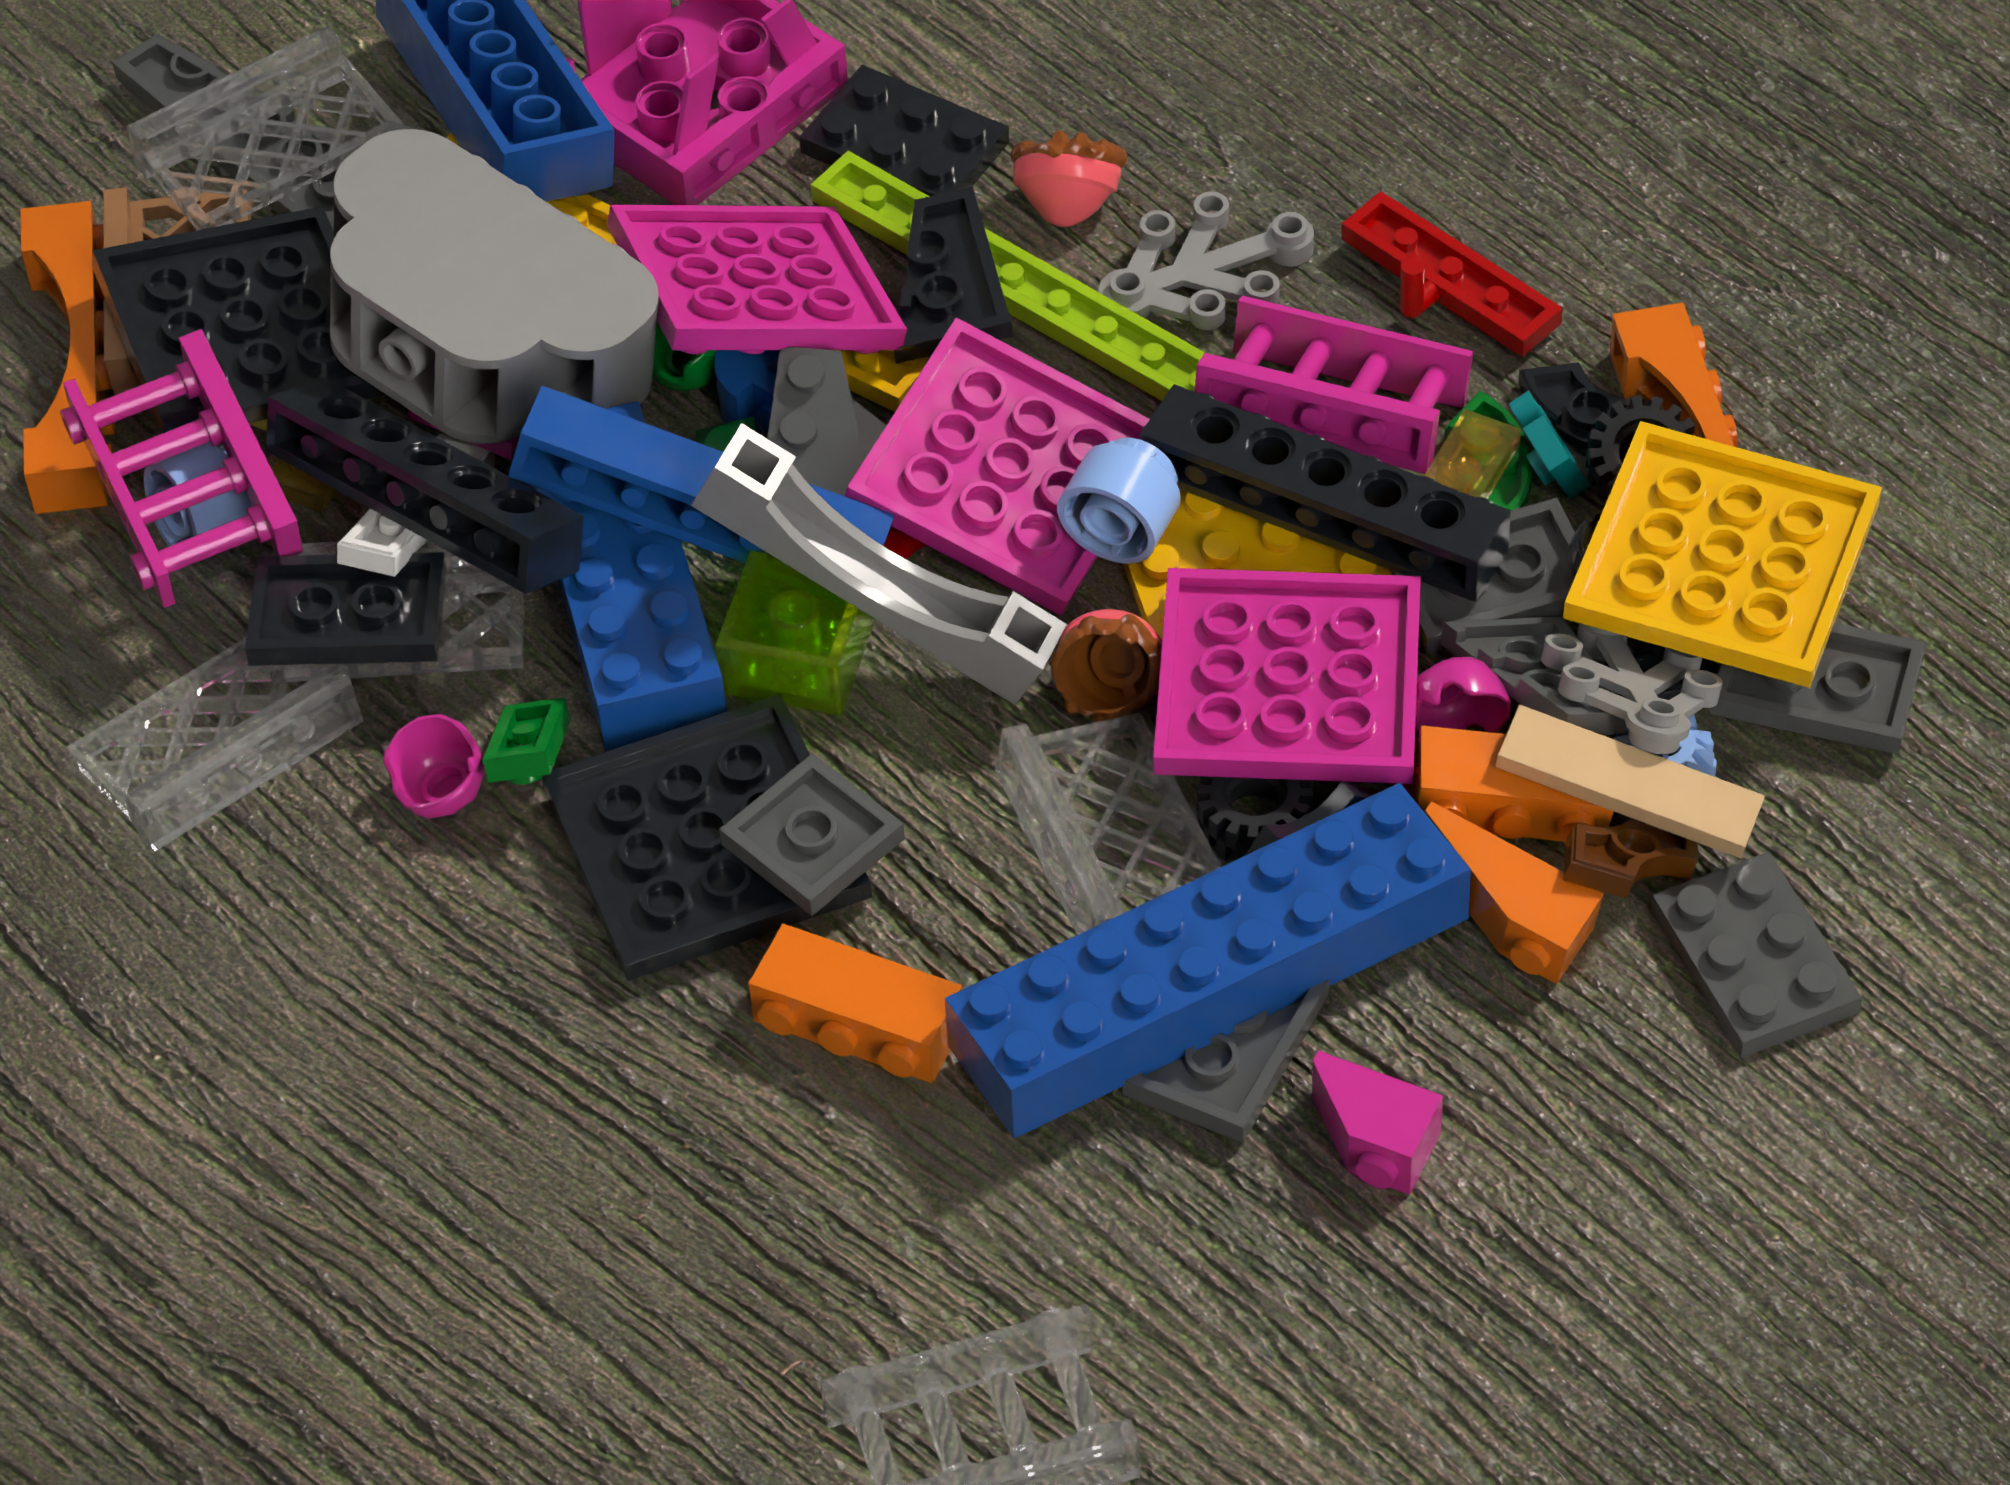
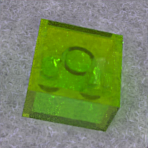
(790, 639)

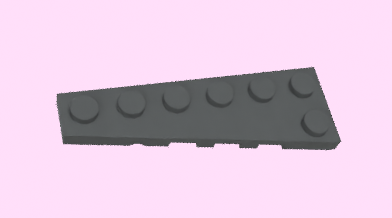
(166, 72)

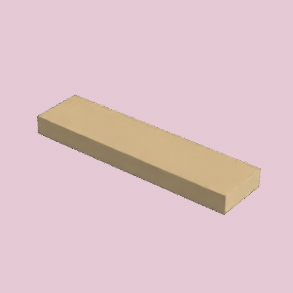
(1630, 781)

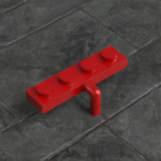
(1447, 271)

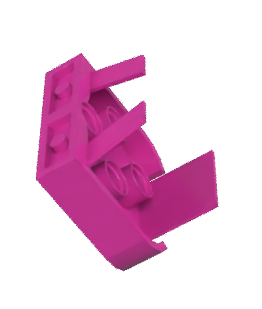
(657, 76)

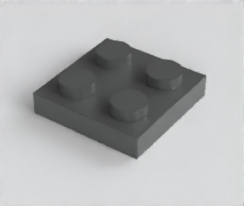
(812, 834)

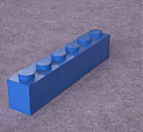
(641, 473)

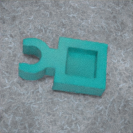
(1551, 456)

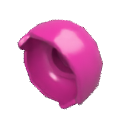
(1461, 695)
(434, 766)

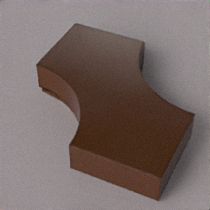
(1625, 853)

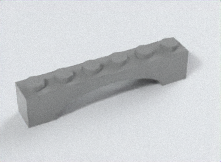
(979, 633)

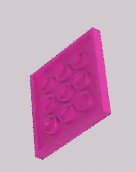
(758, 278)
(984, 459)
(1288, 676)

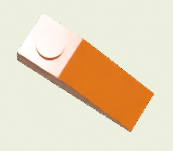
(1521, 899)

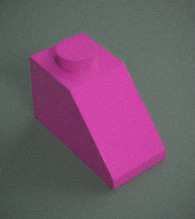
(1376, 1121)

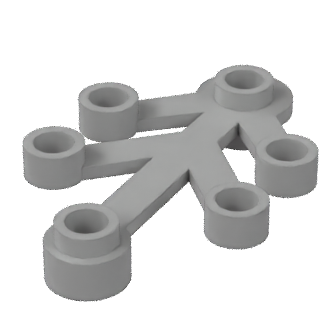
(1286, 242)
(1652, 722)

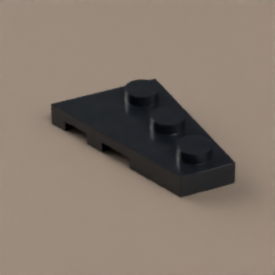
(949, 275)

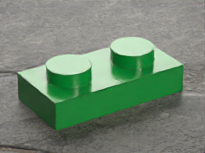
(526, 741)

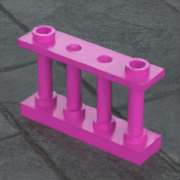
(1348, 417)
(218, 424)

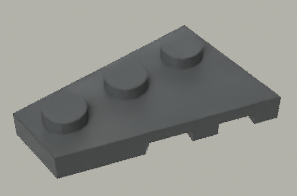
(1514, 654)

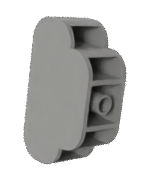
(478, 291)

